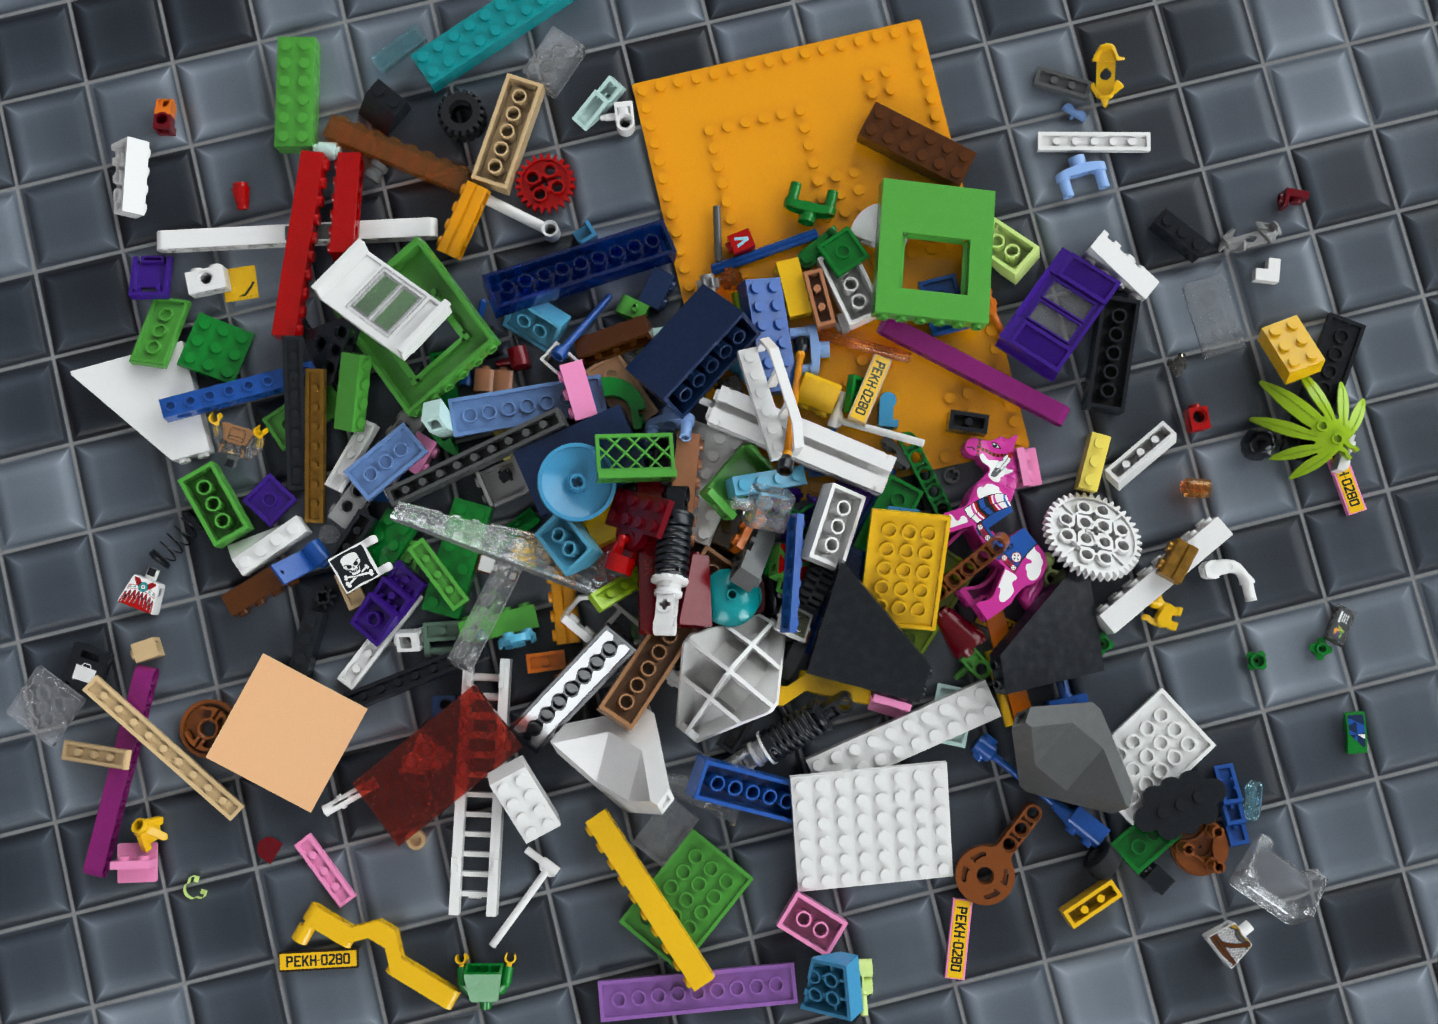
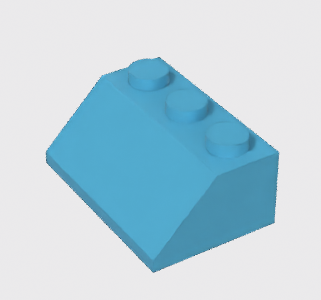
(539, 324)
(568, 545)

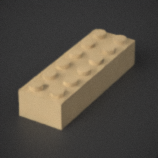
(508, 134)

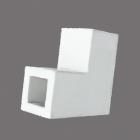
(1269, 274)

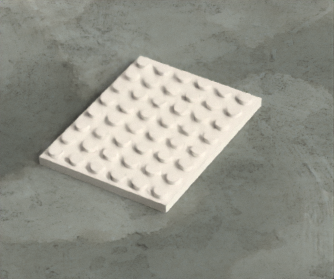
(871, 825)

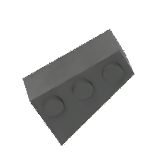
(751, 561)

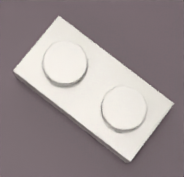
(1340, 464)

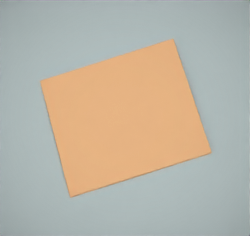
(286, 733)

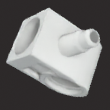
(623, 113)

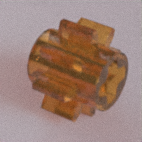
(730, 279)

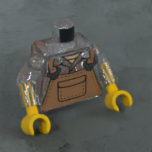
(236, 440)

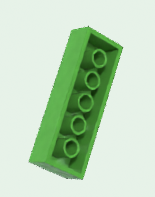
(297, 94)

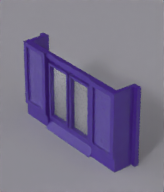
(1057, 314)

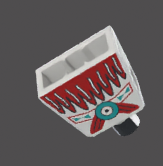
(144, 592)

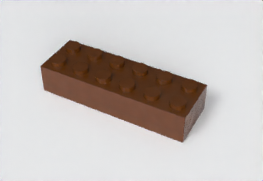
(915, 146)

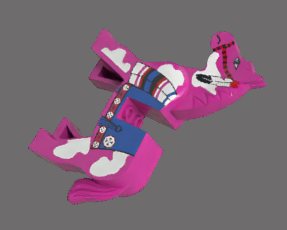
(983, 505)

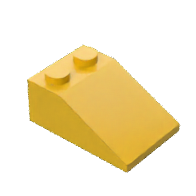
(818, 394)

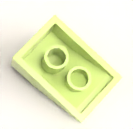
(1012, 252)

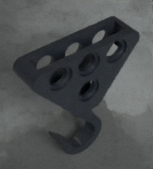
(326, 342)

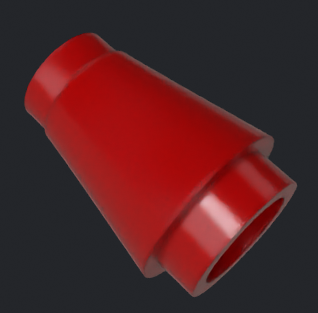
(241, 195)

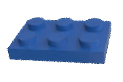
(943, 284)

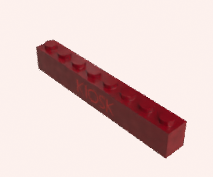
(645, 565)

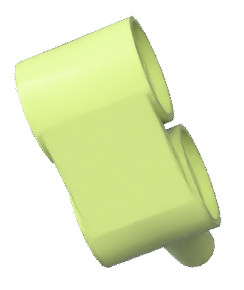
(866, 975)

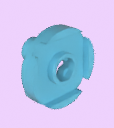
(510, 640)

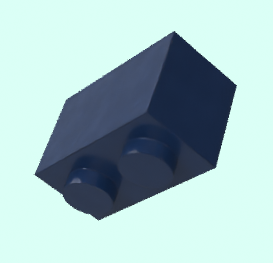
(657, 289)

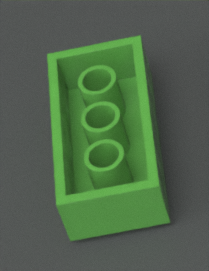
(216, 504)

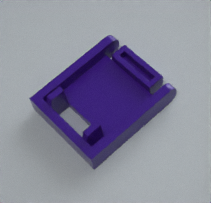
(152, 273)

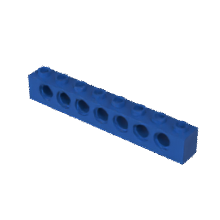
(225, 394)

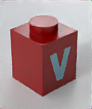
(740, 242)

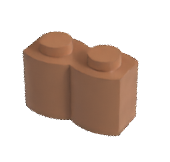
(491, 380)

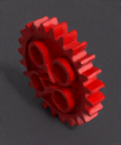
(538, 168)

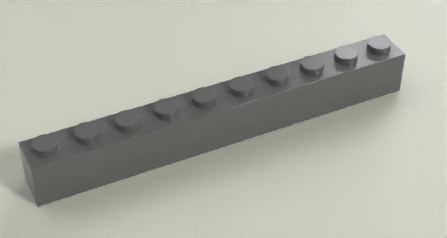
(477, 457)

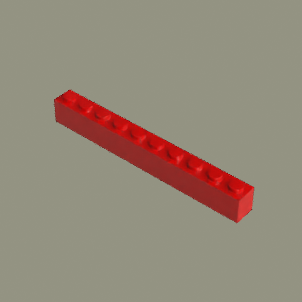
(300, 244)

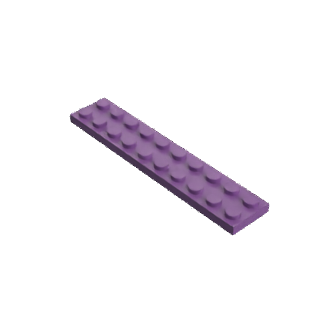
(669, 995)

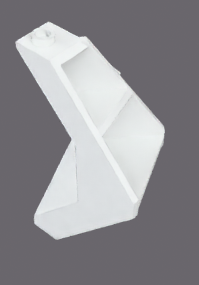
(729, 677)
(619, 762)

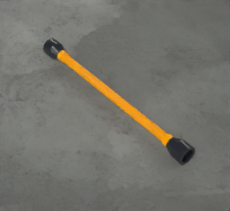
(785, 463)

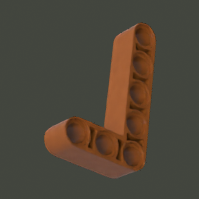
(976, 560)

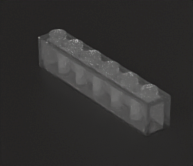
(484, 616)

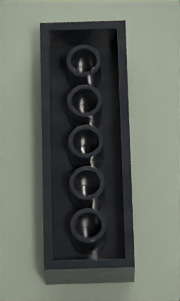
(1111, 357)

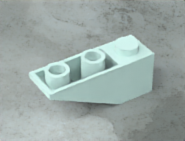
(437, 419)

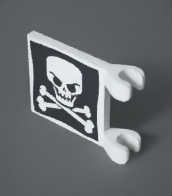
(356, 566)

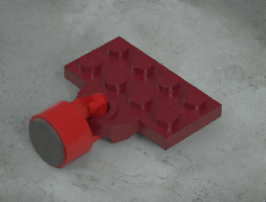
(636, 518)

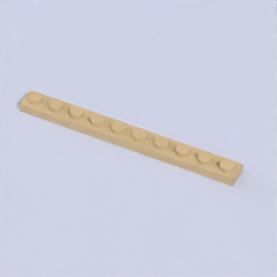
(163, 747)

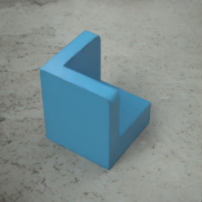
(585, 233)

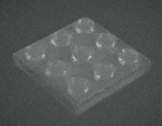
(46, 706)

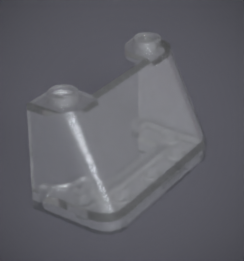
(1277, 883)

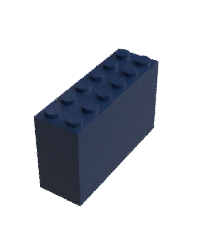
(693, 350)
(607, 422)

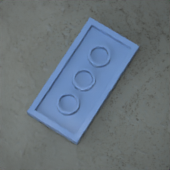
(386, 462)

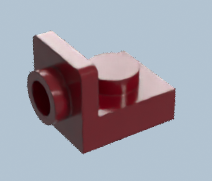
(1291, 196)

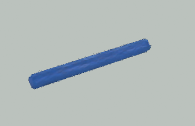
(765, 251)

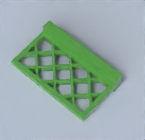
(631, 474)

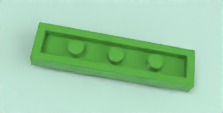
(438, 574)

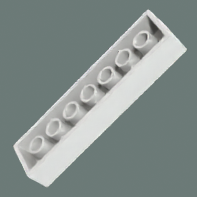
(1149, 586)

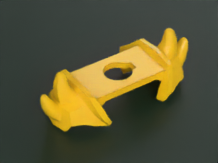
(1106, 59)

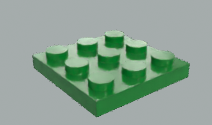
(215, 349)

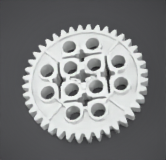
(1092, 536)

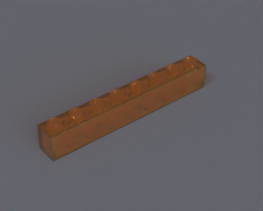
(396, 154)

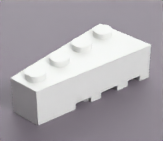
(1110, 259)

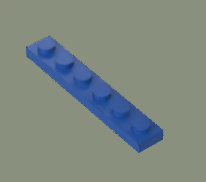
(792, 570)

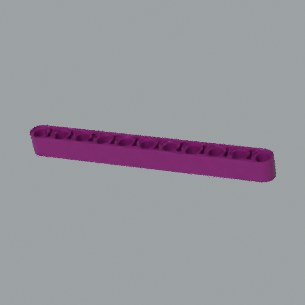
(974, 371)
(118, 780)

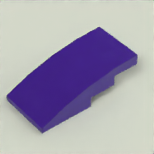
(388, 603)

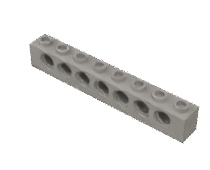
(337, 510)

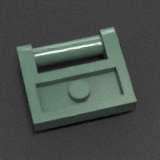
(439, 632)

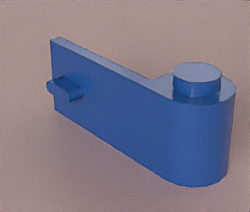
(308, 559)

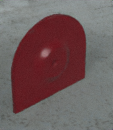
(268, 848)

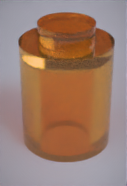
(1196, 488)

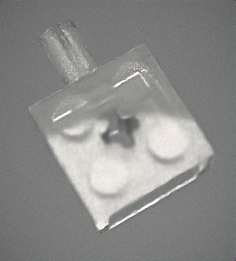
(766, 507)

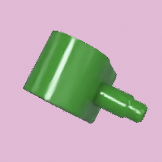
(630, 308)
(969, 665)

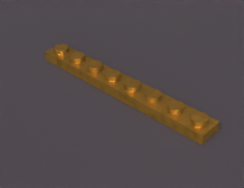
(315, 445)

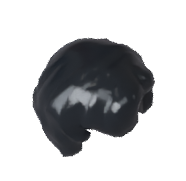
(1258, 444)

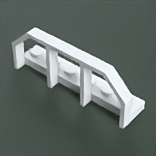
(763, 402)
(586, 632)

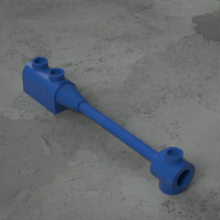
(1075, 818)

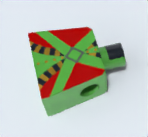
(777, 563)

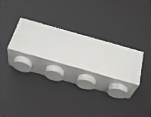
(1140, 455)

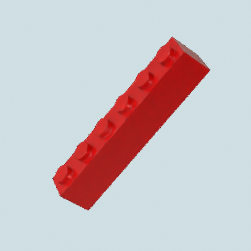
(346, 202)

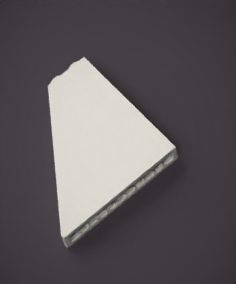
(135, 397)

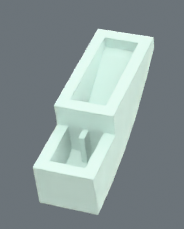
(599, 103)

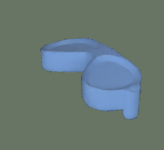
(1069, 108)

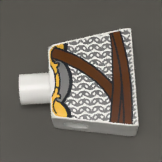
(1229, 941)

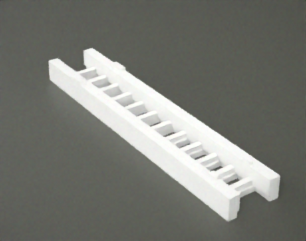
(497, 814)

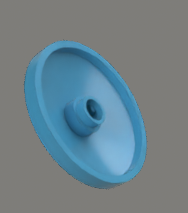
(569, 483)

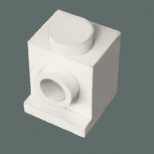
(404, 644)

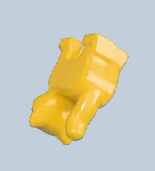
(1164, 614)

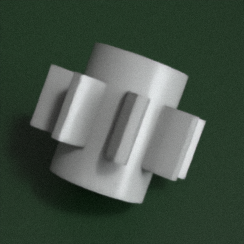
(710, 281)

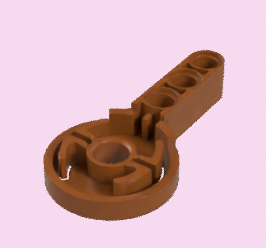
(195, 718)
(996, 859)

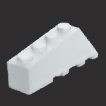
(130, 176)
(261, 549)

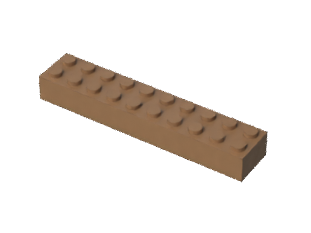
(649, 667)

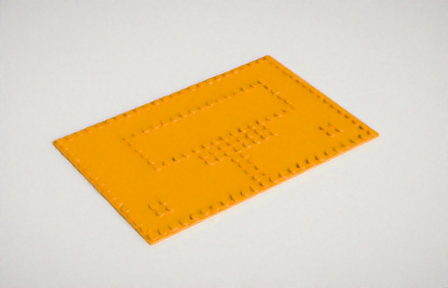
(795, 114)

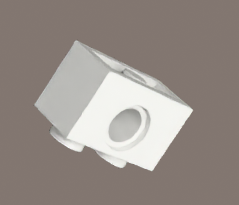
(219, 281)

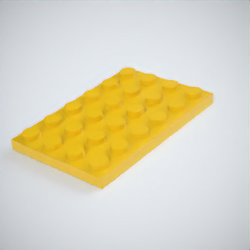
(907, 564)

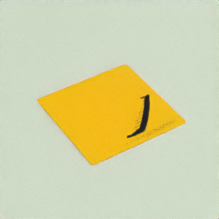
(243, 284)

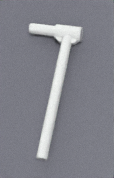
(837, 419)
(548, 869)

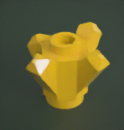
(148, 831)

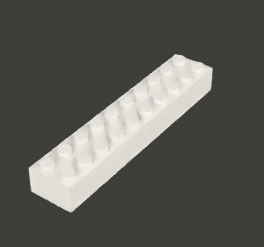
(911, 731)

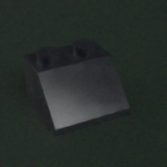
(383, 108)

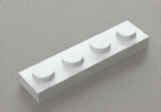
(353, 451)

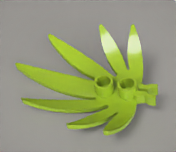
(1325, 430)

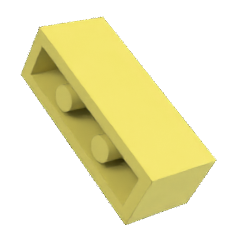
(1092, 463)

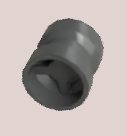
(375, 171)

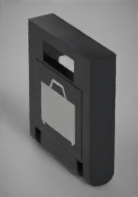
(83, 670)

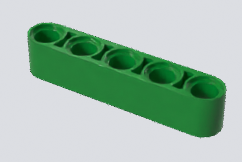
(931, 480)

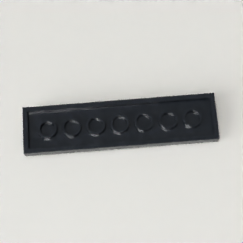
(1339, 347)

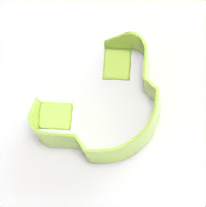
(196, 879)

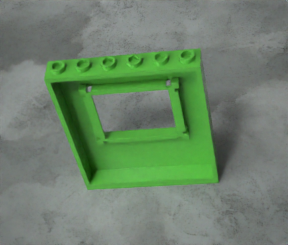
(934, 215)
(425, 270)

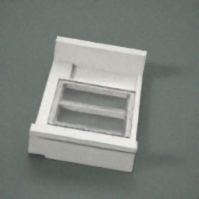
(380, 301)

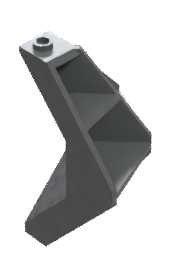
(1070, 757)

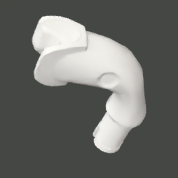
(1214, 568)

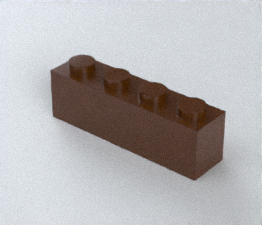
(614, 340)
(254, 592)

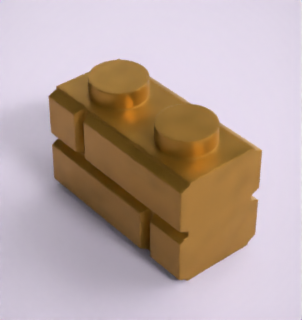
(1176, 560)

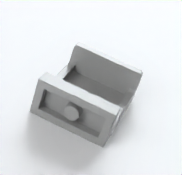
(494, 490)

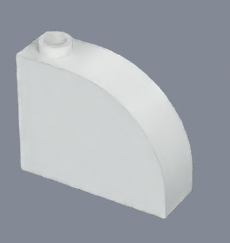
(865, 226)

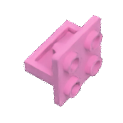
(1028, 468)
(888, 704)
(134, 864)

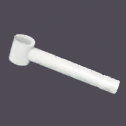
(525, 218)

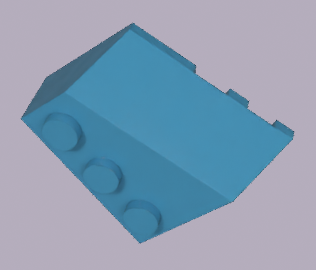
(834, 986)

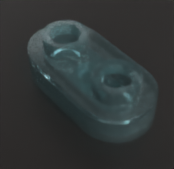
(1253, 800)

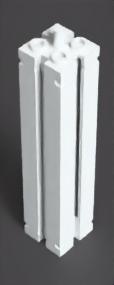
(822, 450)

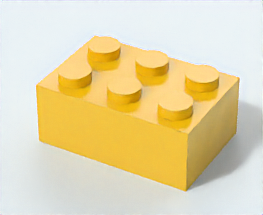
(1291, 349)

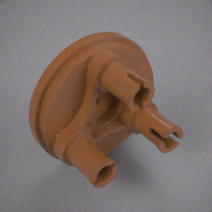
(1201, 851)

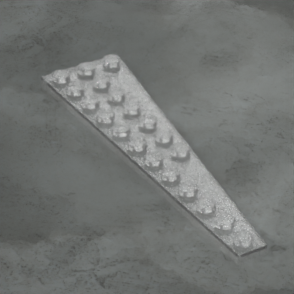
(502, 544)

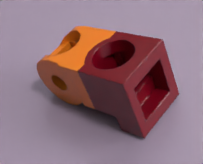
(165, 117)

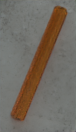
(865, 346)

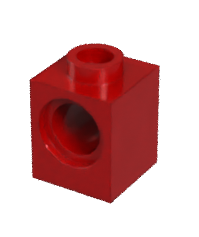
(1193, 426)

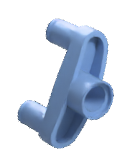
(1080, 168)
(818, 348)
(670, 422)

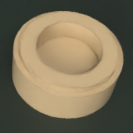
(417, 841)

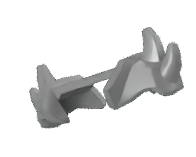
(1266, 233)

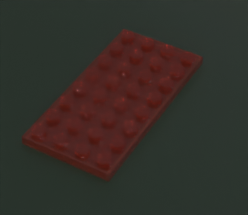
(437, 765)

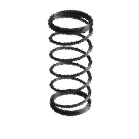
(163, 562)

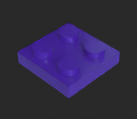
(270, 500)

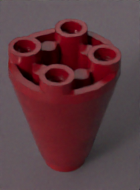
(959, 633)

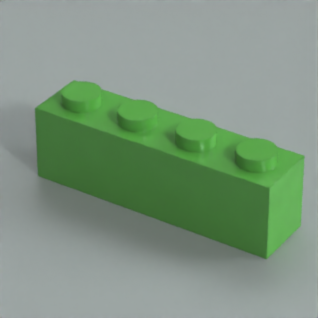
(352, 391)
(512, 620)

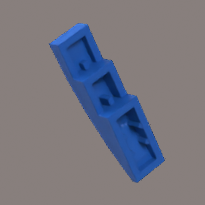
(1231, 807)

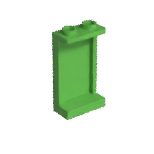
(743, 461)

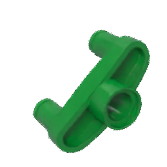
(810, 211)

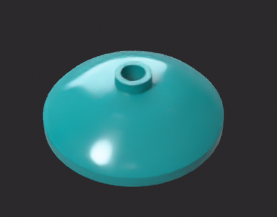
(727, 610)

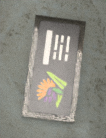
(1339, 625)

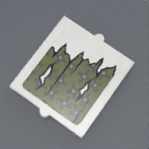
(803, 627)

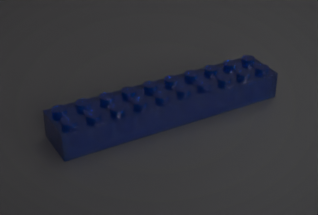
(579, 268)

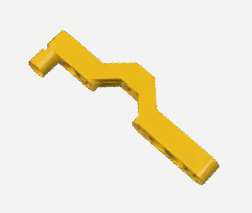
(823, 687)
(386, 935)

